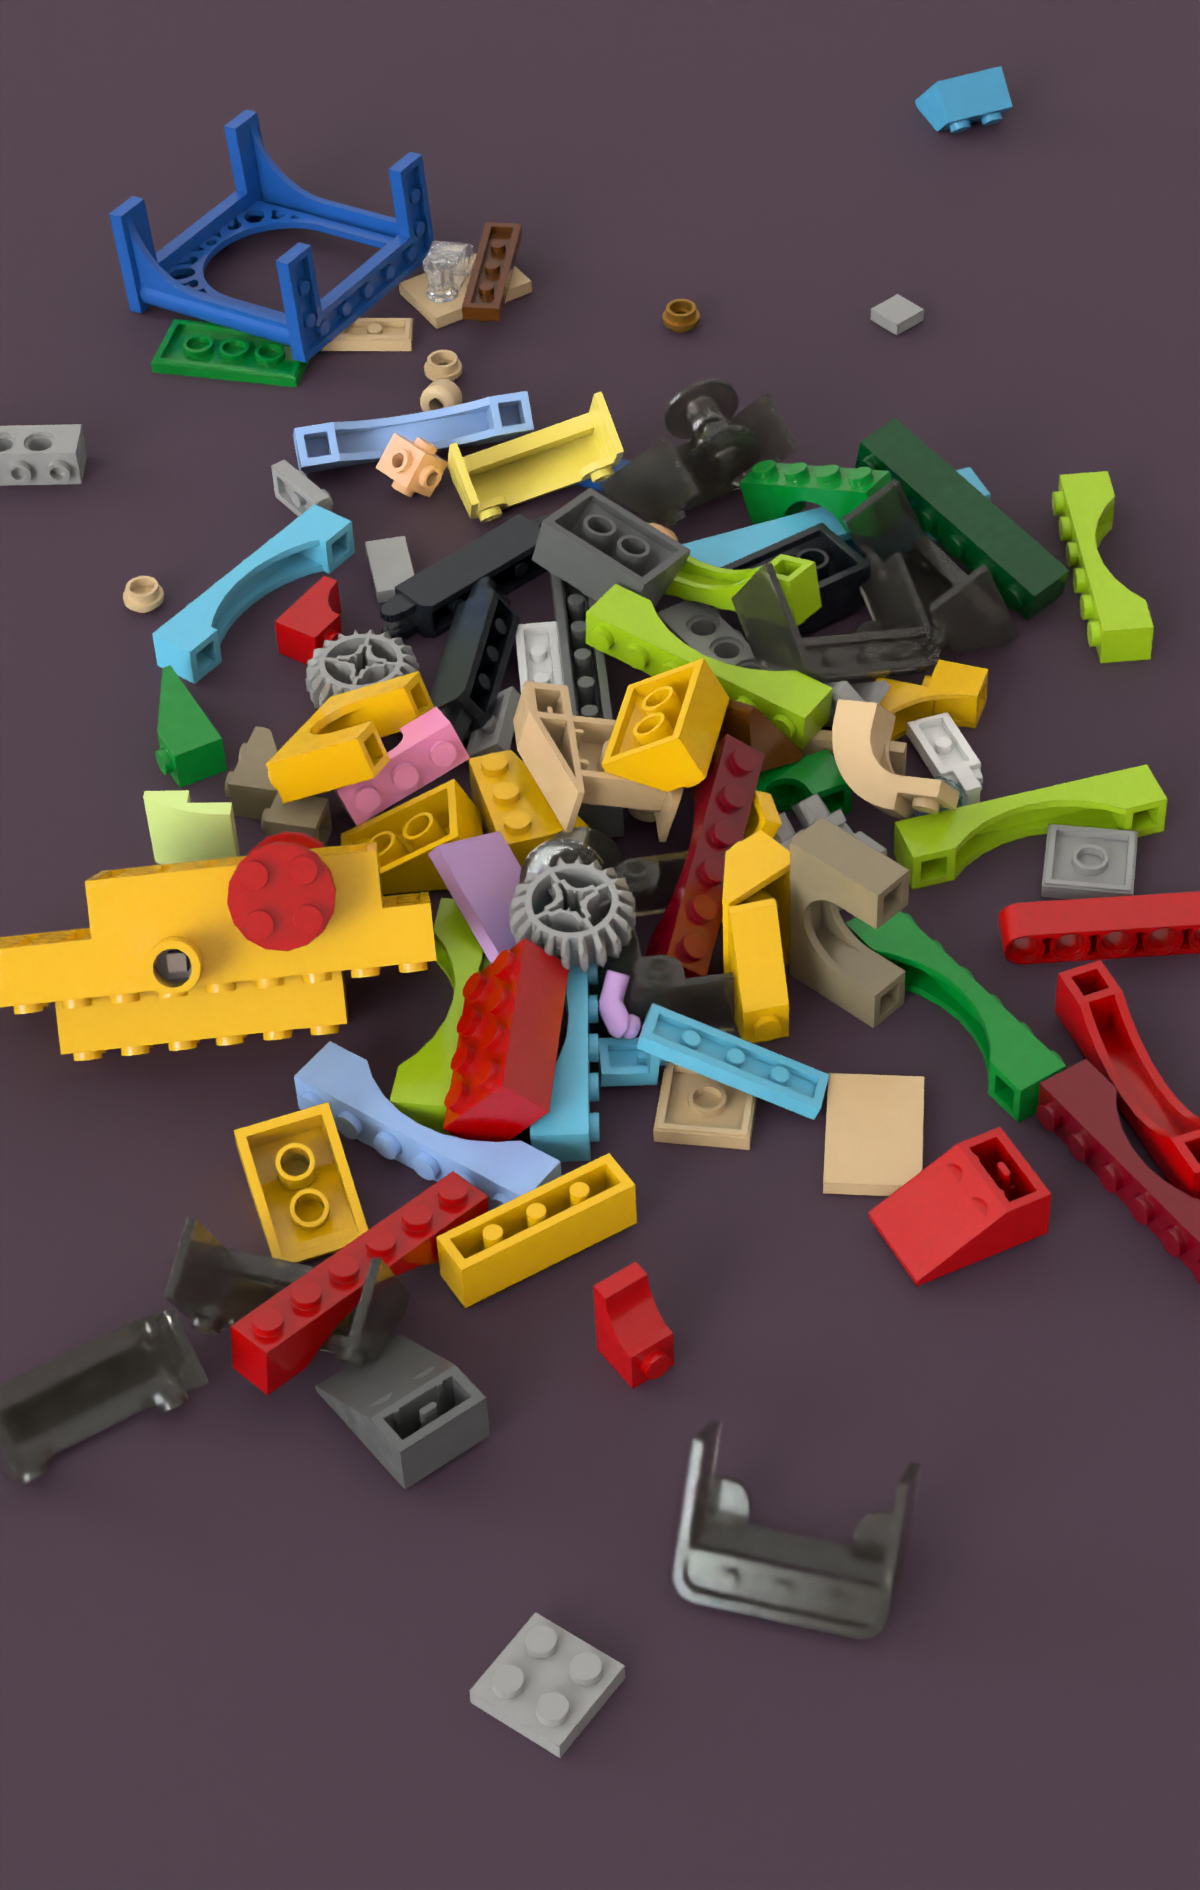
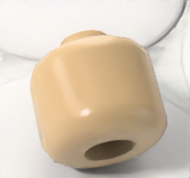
(440, 394)

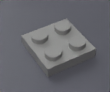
(547, 1684)

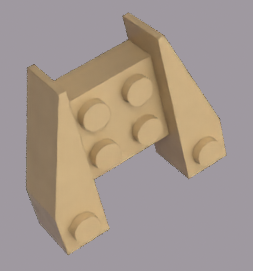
(567, 757)

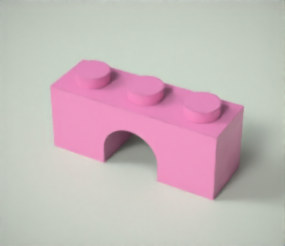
(424, 754)

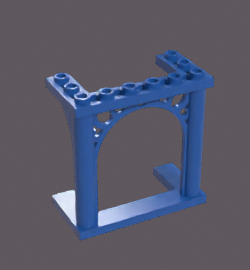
(269, 194)

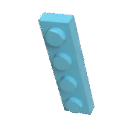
(733, 1061)

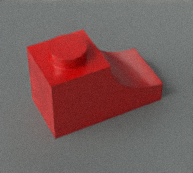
(310, 621)
(631, 1328)

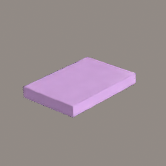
(482, 882)

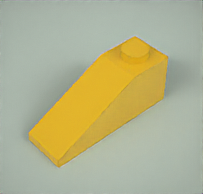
(758, 971)

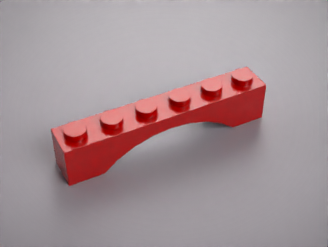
(1104, 1031)
(291, 1326)

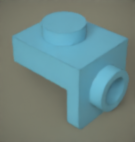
(625, 1065)

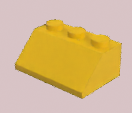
(668, 728)
(757, 872)

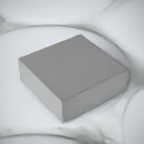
(897, 314)

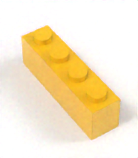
(537, 1230)

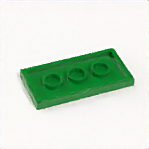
(225, 354)

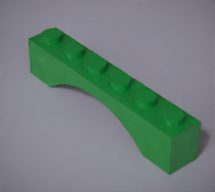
(1010, 1050)

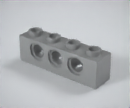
(42, 454)
(708, 633)

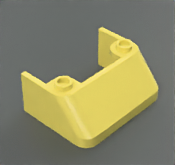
(537, 463)

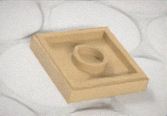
(702, 1111)

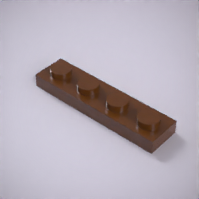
(492, 272)

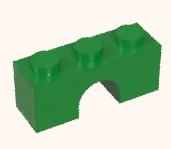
(804, 778)

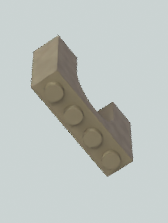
(841, 870)

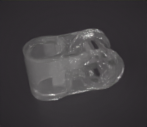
(447, 269)

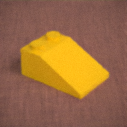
(412, 831)
(301, 1184)

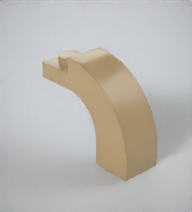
(862, 756)

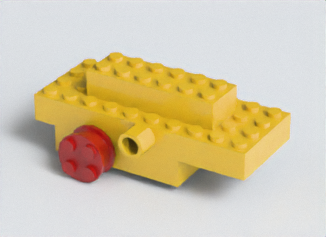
(218, 949)

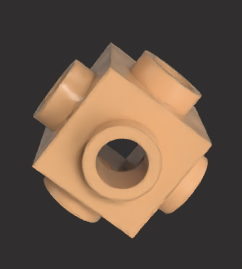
(412, 465)

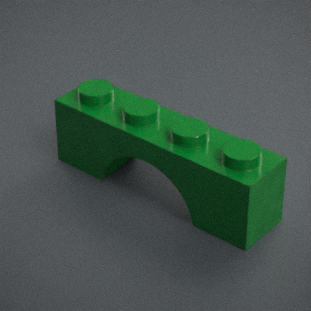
(783, 489)

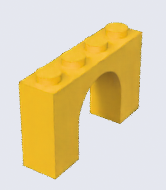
(344, 738)

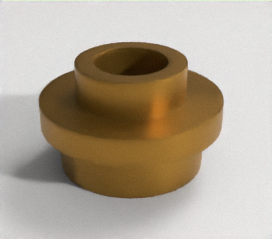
(681, 315)

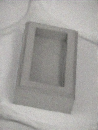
(388, 565)

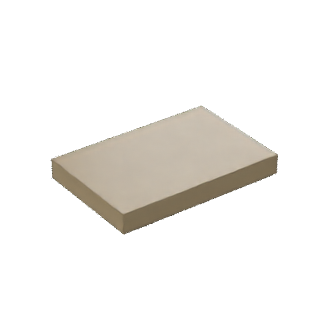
(450, 312)
(872, 1133)

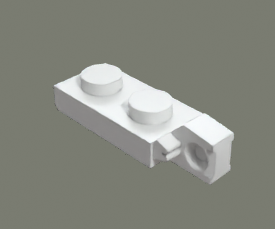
(947, 753)

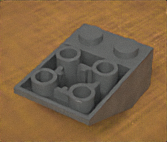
(409, 1409)

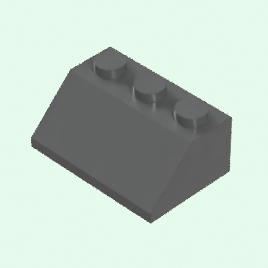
(602, 545)

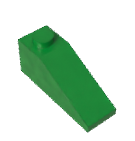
(186, 737)

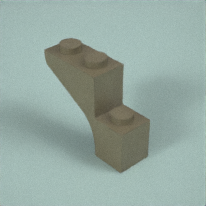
(257, 799)

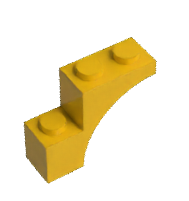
(950, 689)

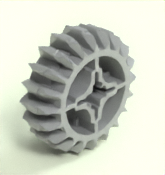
(356, 663)
(573, 903)

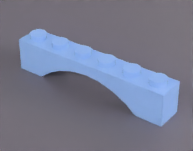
(364, 441)
(365, 1114)

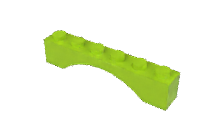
(717, 586)
(1116, 616)
(633, 633)
(946, 842)
(427, 1075)

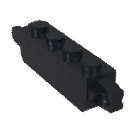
(431, 597)
(475, 658)

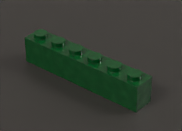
(966, 520)

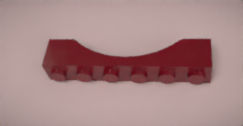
(720, 819)
(1084, 1115)

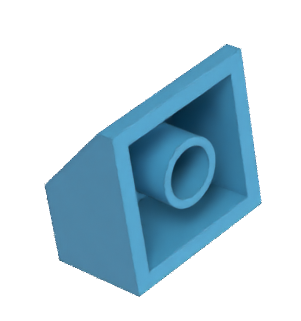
(966, 100)

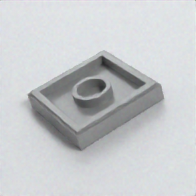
(1088, 862)

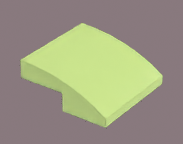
(189, 830)

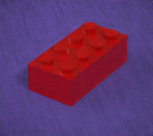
(506, 1045)

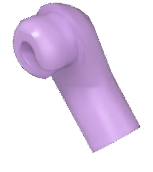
(613, 1010)

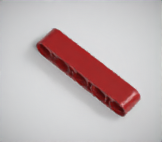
(1101, 928)

